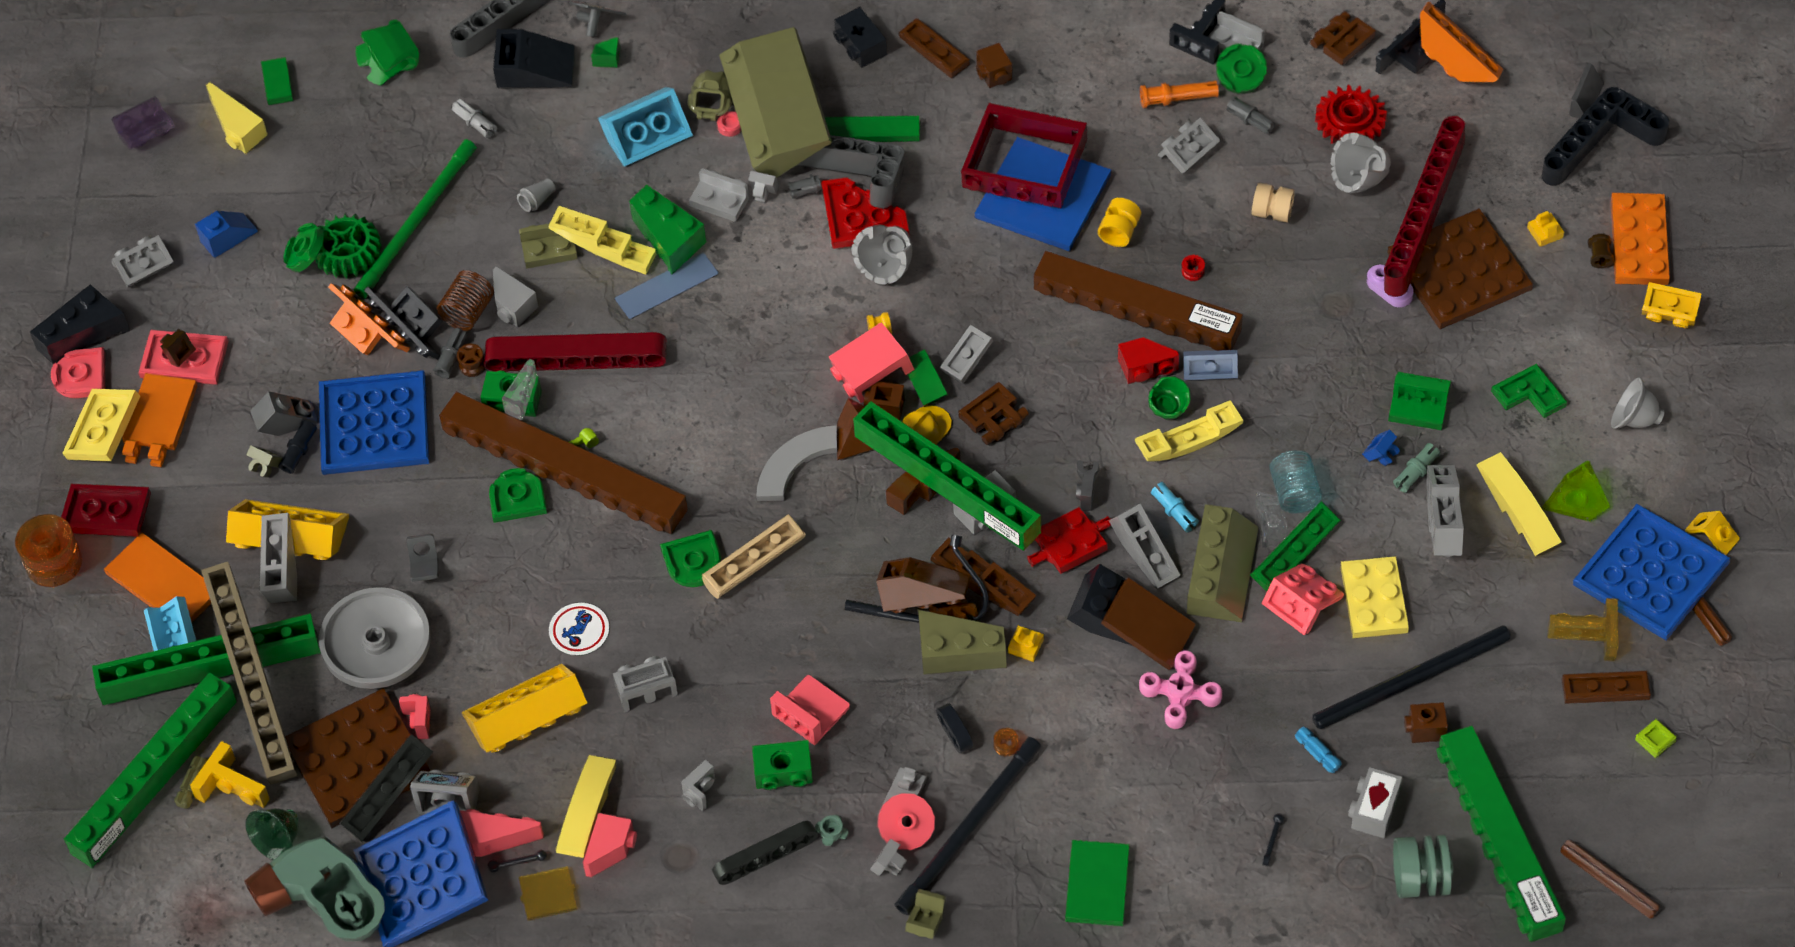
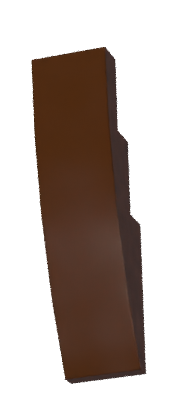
(1000, 585)

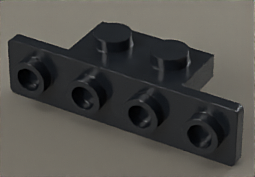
(1406, 48)
(412, 316)

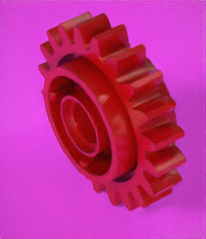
(1350, 113)

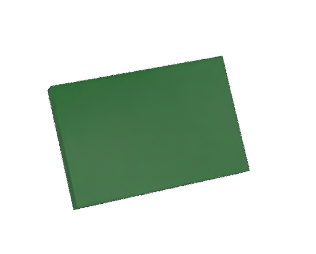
(1097, 883)

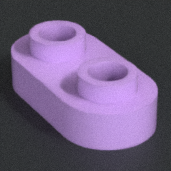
(1377, 285)

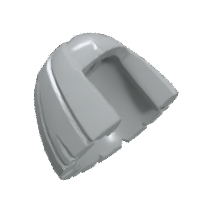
(1358, 163)
(882, 253)

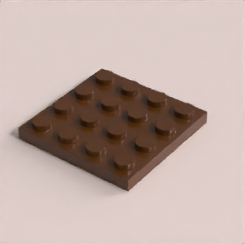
(1466, 270)
(348, 751)

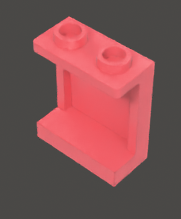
(868, 361)

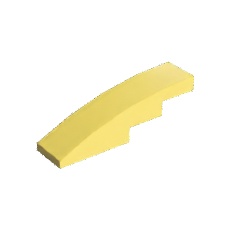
(603, 241)
(1519, 503)
(585, 805)

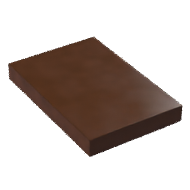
(1148, 623)

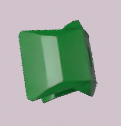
(387, 52)

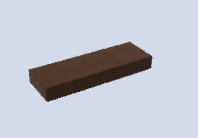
(934, 48)
(1606, 687)

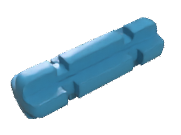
(1318, 750)

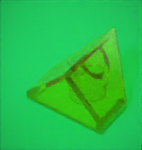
(1578, 495)

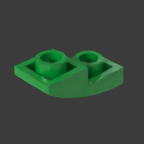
(926, 379)

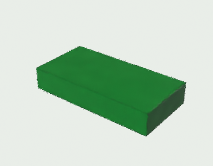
(277, 81)

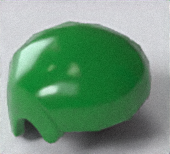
(1169, 397)

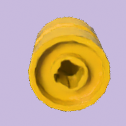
(1119, 222)

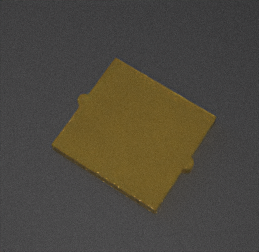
(547, 893)

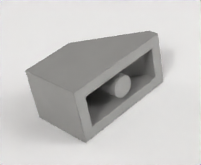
(512, 298)

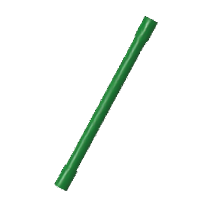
(458, 160)

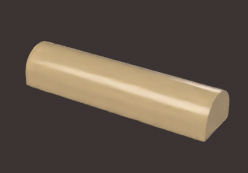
(752, 556)

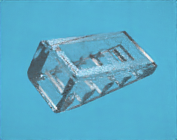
(519, 393)

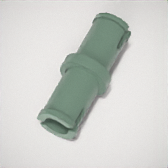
(1416, 467)

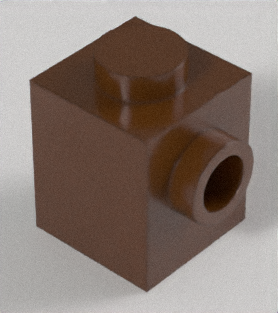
(993, 65)
(1426, 722)

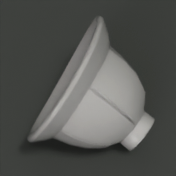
(1637, 407)

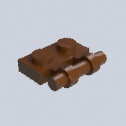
(1347, 42)
(990, 406)

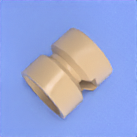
(1273, 202)

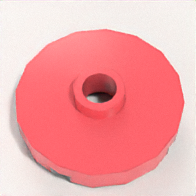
(891, 824)

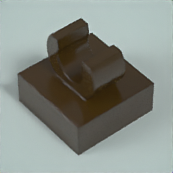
(177, 347)

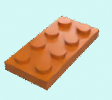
(1639, 238)

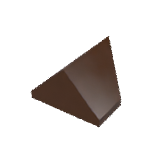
(846, 441)

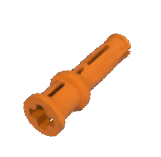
(1166, 94)

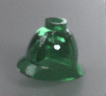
(272, 830)

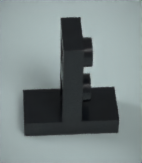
(1196, 40)

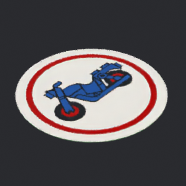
(578, 628)

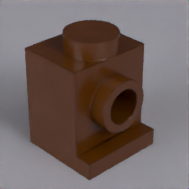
(888, 397)

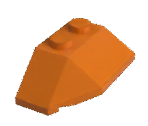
(1455, 49)

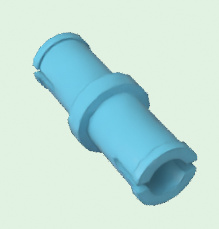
(1174, 507)

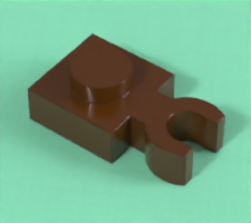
(957, 610)

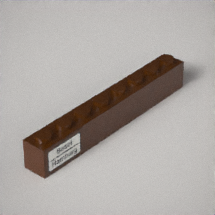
(1137, 302)

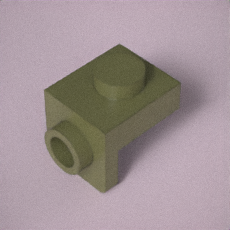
(926, 914)

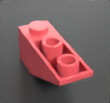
(498, 831)

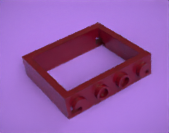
(1028, 124)

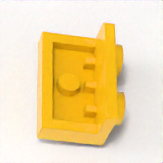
(1671, 305)

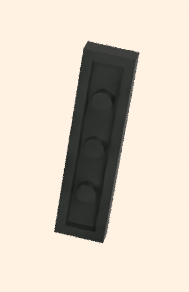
(386, 787)

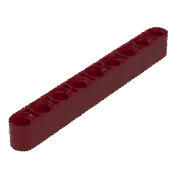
(1424, 206)

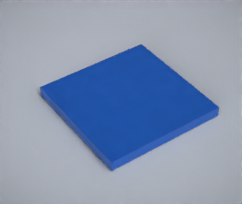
(1040, 222)
(373, 422)
(1651, 571)
(423, 874)

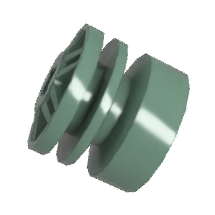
(1422, 866)

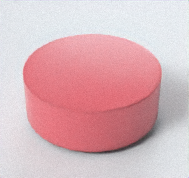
(729, 124)

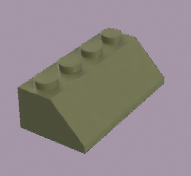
(1222, 564)

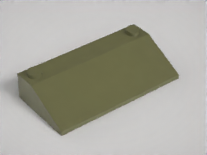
(775, 101)

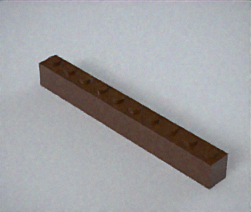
(563, 463)

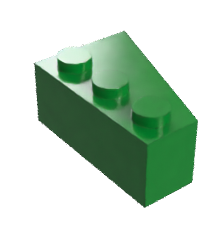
(667, 227)

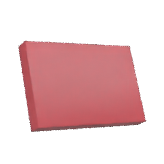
(202, 365)

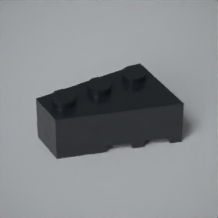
(78, 323)

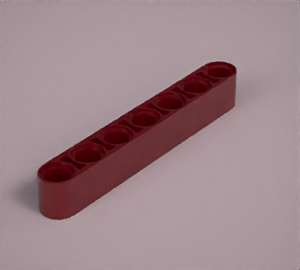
(576, 351)

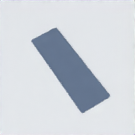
(666, 286)

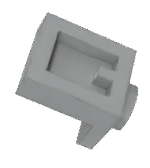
(697, 782)

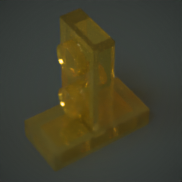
(1589, 628)

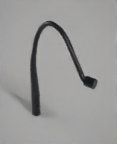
(875, 610)

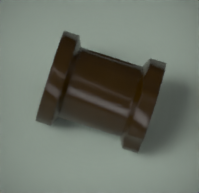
(1600, 249)

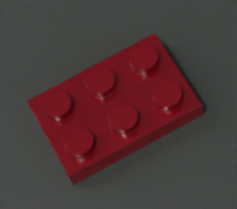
(106, 509)

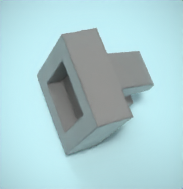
(762, 185)
(889, 860)

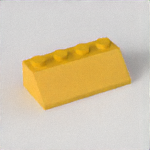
(313, 530)
(525, 708)

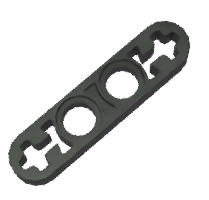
(764, 852)

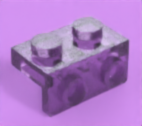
(142, 123)

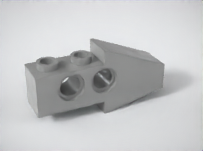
(1444, 510)

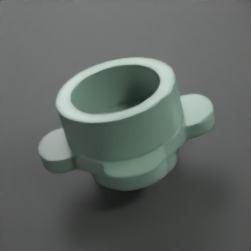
(831, 822)

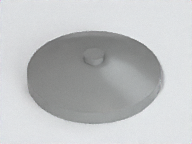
(374, 638)

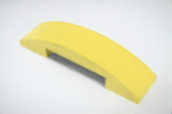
(1191, 436)

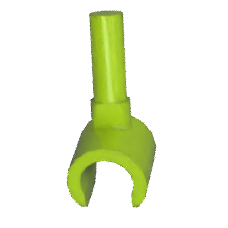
(587, 437)

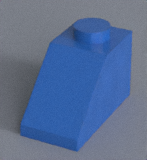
(223, 231)

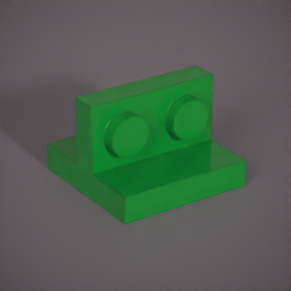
(1419, 400)

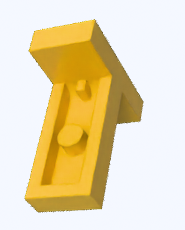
(217, 773)

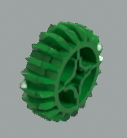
(347, 254)

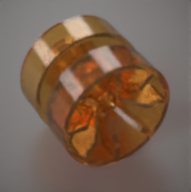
(48, 550)

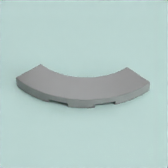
(789, 456)

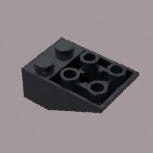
(532, 60)
(1094, 600)

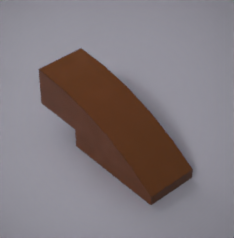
(908, 489)

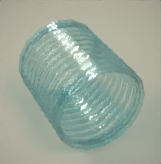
(1302, 485)

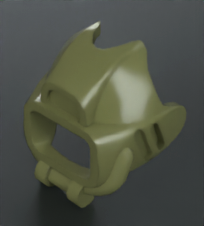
(711, 83)

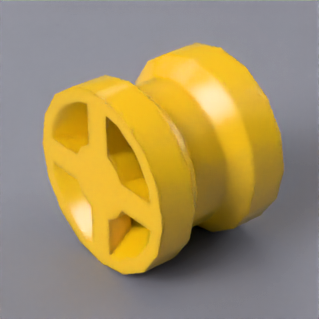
(872, 321)

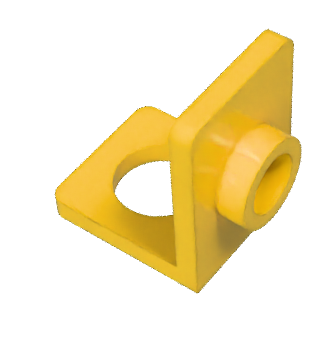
(1716, 529)

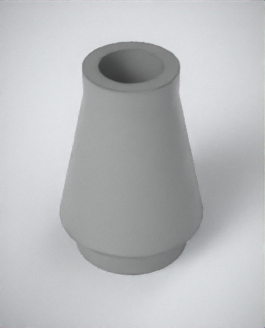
(534, 195)

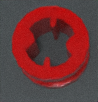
(1193, 260)

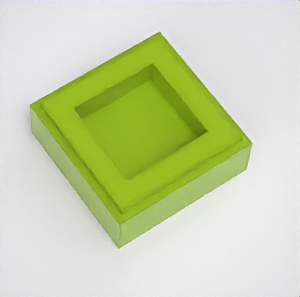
(1655, 738)

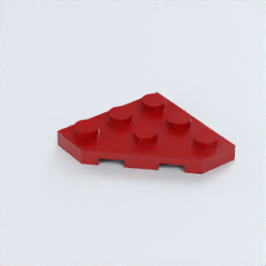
(851, 212)

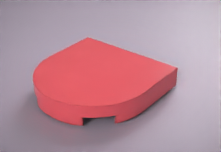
(79, 372)

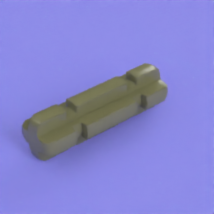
(183, 798)

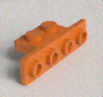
(360, 325)

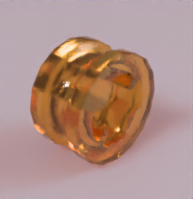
(1004, 749)

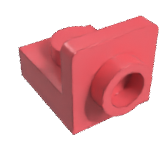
(419, 711)

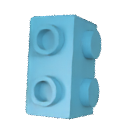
(170, 624)

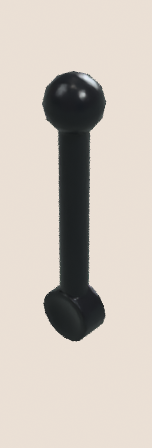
(1278, 819)
(494, 865)

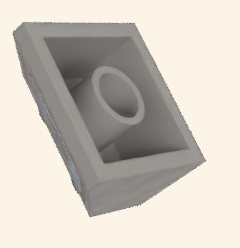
(438, 788)

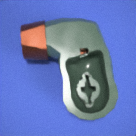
(327, 881)

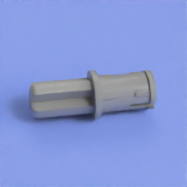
(474, 118)

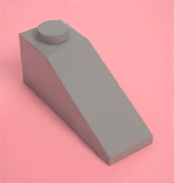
(1144, 545)
(278, 560)

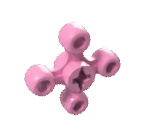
(1175, 714)

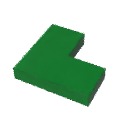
(1530, 385)

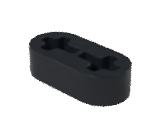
(954, 728)

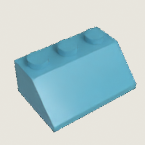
(645, 126)

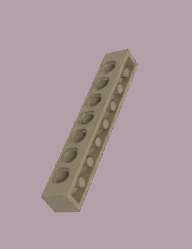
(249, 673)

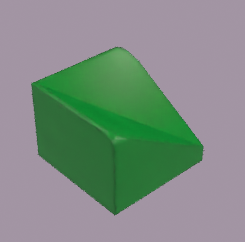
(606, 53)

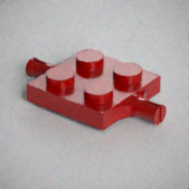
(1070, 540)

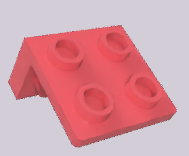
(1300, 596)
(809, 709)

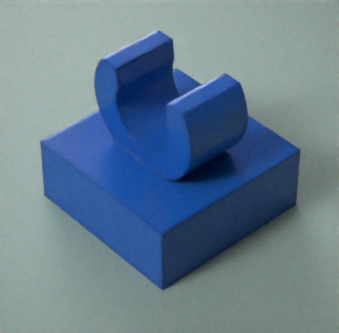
(1379, 447)

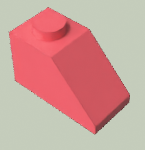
(608, 843)

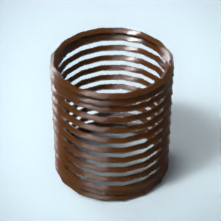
(460, 308)

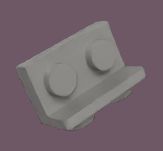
(1233, 31)
(1190, 145)
(720, 195)
(142, 260)

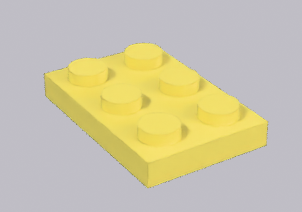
(101, 424)
(1374, 597)

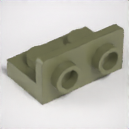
(545, 246)

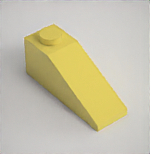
(239, 124)

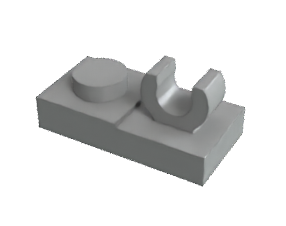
(966, 354)
(909, 782)

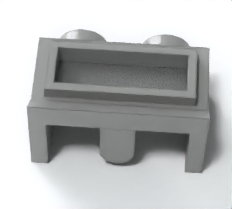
(644, 680)

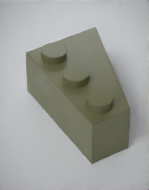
(959, 644)

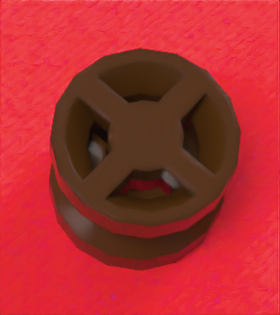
(471, 353)

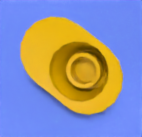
(930, 422)

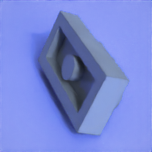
(1210, 364)

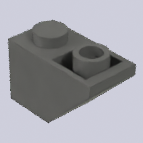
(281, 413)

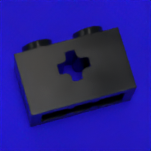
(860, 37)

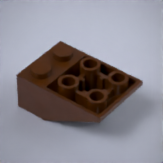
(919, 583)

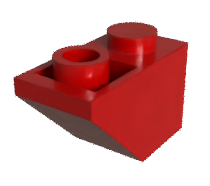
(1146, 359)

